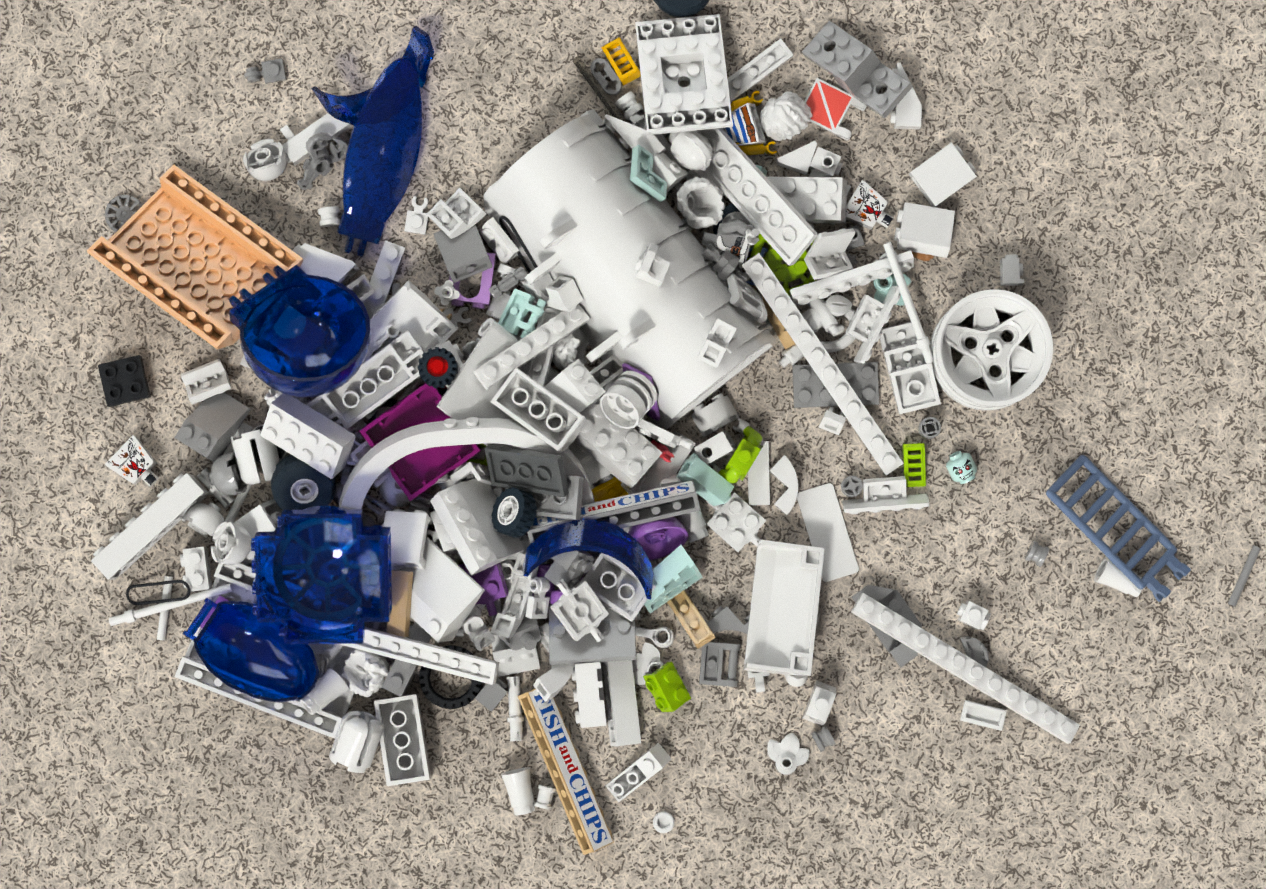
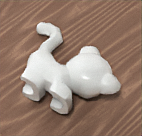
(477, 630)

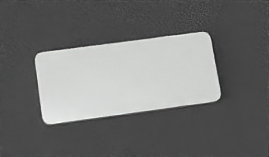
(828, 531)

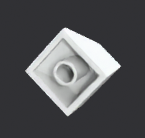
(576, 387)

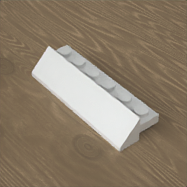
(373, 383)

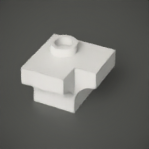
(668, 170)
(652, 267)

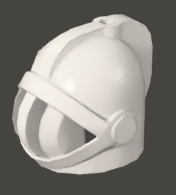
(692, 150)

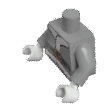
(736, 238)

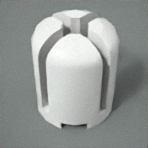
(246, 458)
(356, 741)

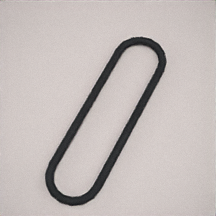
(520, 240)
(158, 583)

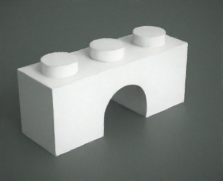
(557, 294)

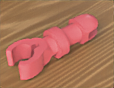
(666, 454)

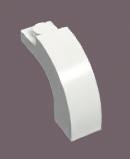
(554, 680)

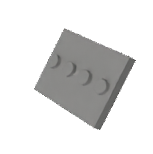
(617, 644)

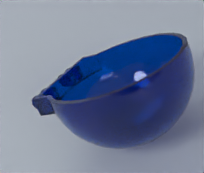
(302, 332)

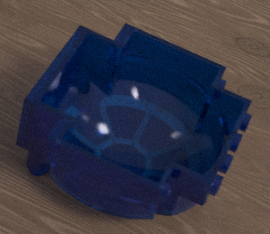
(322, 575)

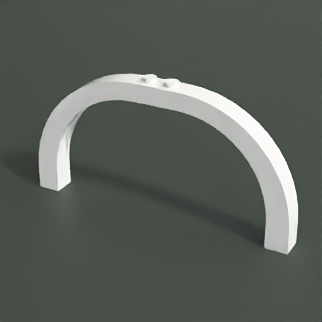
(449, 433)

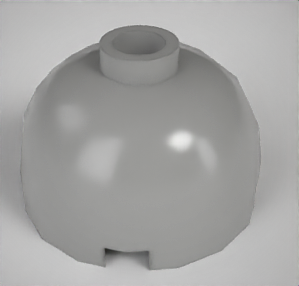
(226, 475)

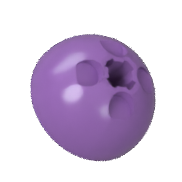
(659, 536)

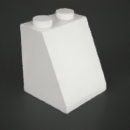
(325, 264)
(260, 519)

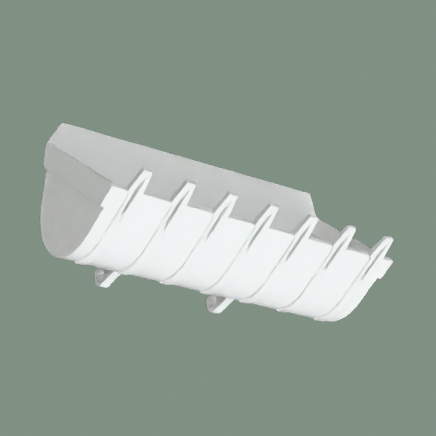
(592, 225)

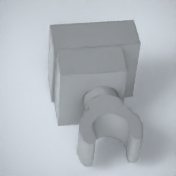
(724, 263)

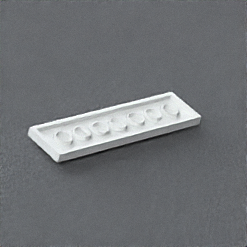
(757, 198)

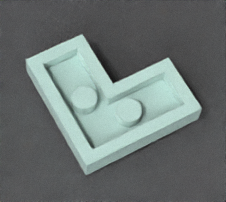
(643, 176)

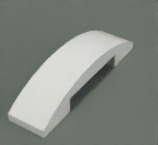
(516, 602)

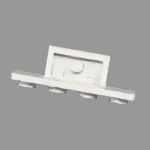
(869, 320)
(885, 494)

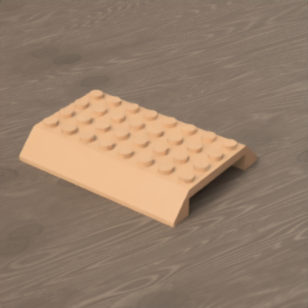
(193, 255)

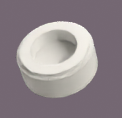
(663, 822)

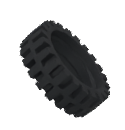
(443, 702)

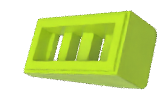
(912, 447)

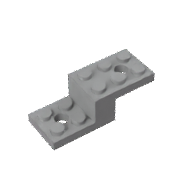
(857, 69)

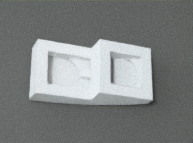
(716, 342)

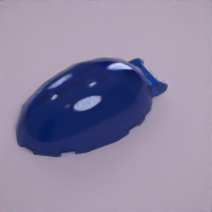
(252, 654)

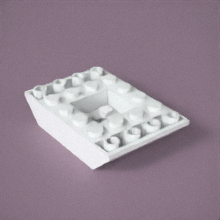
(677, 52)

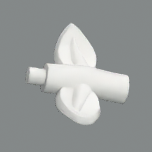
(824, 313)

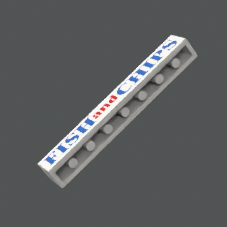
(631, 508)

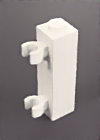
(296, 145)

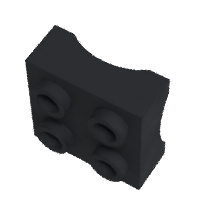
(124, 381)

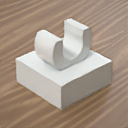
(832, 422)

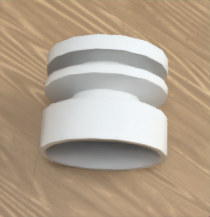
(628, 399)

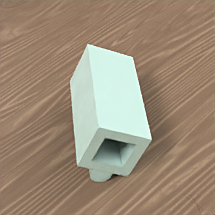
(706, 480)

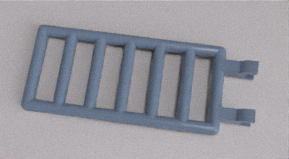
(1168, 558)

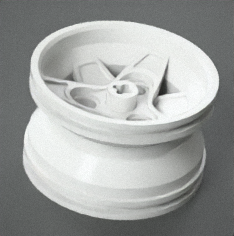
(1006, 357)

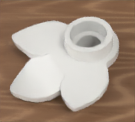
(645, 661)
(789, 750)

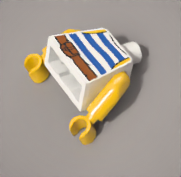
(747, 128)

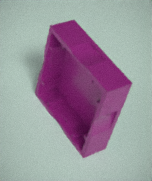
(424, 467)

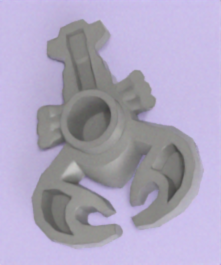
(319, 158)

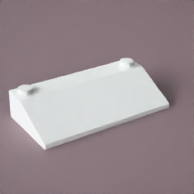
(414, 312)
(441, 594)
(784, 608)

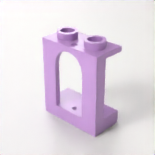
(484, 294)

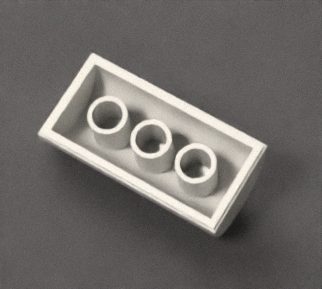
(539, 410)

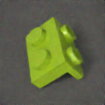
(667, 688)

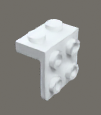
(828, 254)

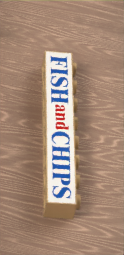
(566, 772)

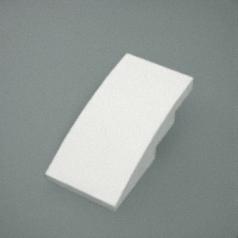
(909, 374)

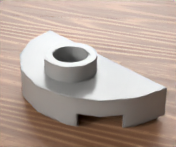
(975, 650)

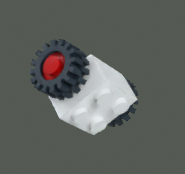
(441, 366)

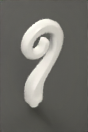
(793, 354)

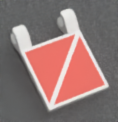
(829, 107)

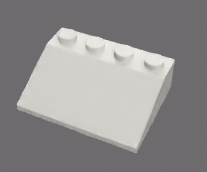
(467, 517)

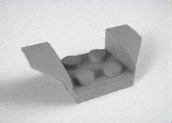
(894, 601)

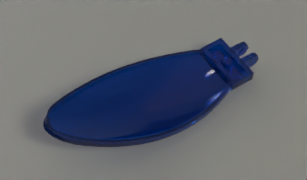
(381, 154)

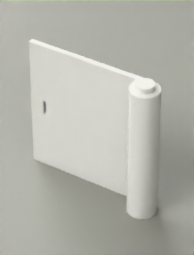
(466, 394)

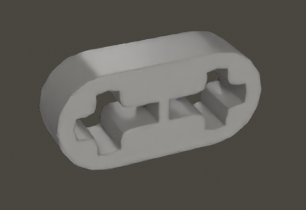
(609, 73)

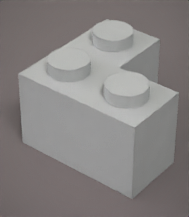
(570, 567)

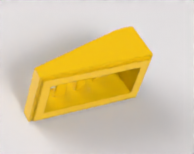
(630, 75)

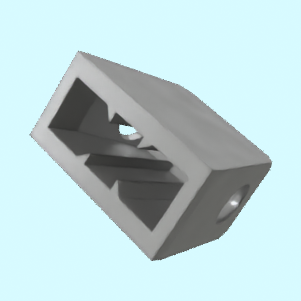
(525, 636)

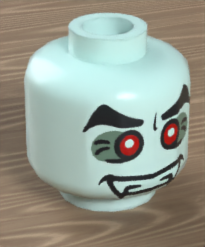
(961, 467)

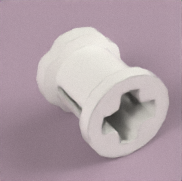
(545, 797)

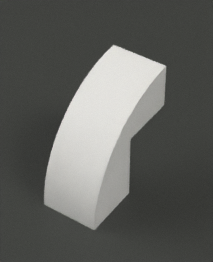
(786, 474)

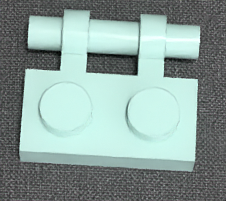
(517, 310)

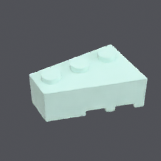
(672, 577)

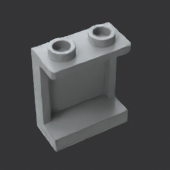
(463, 254)

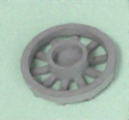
(123, 213)

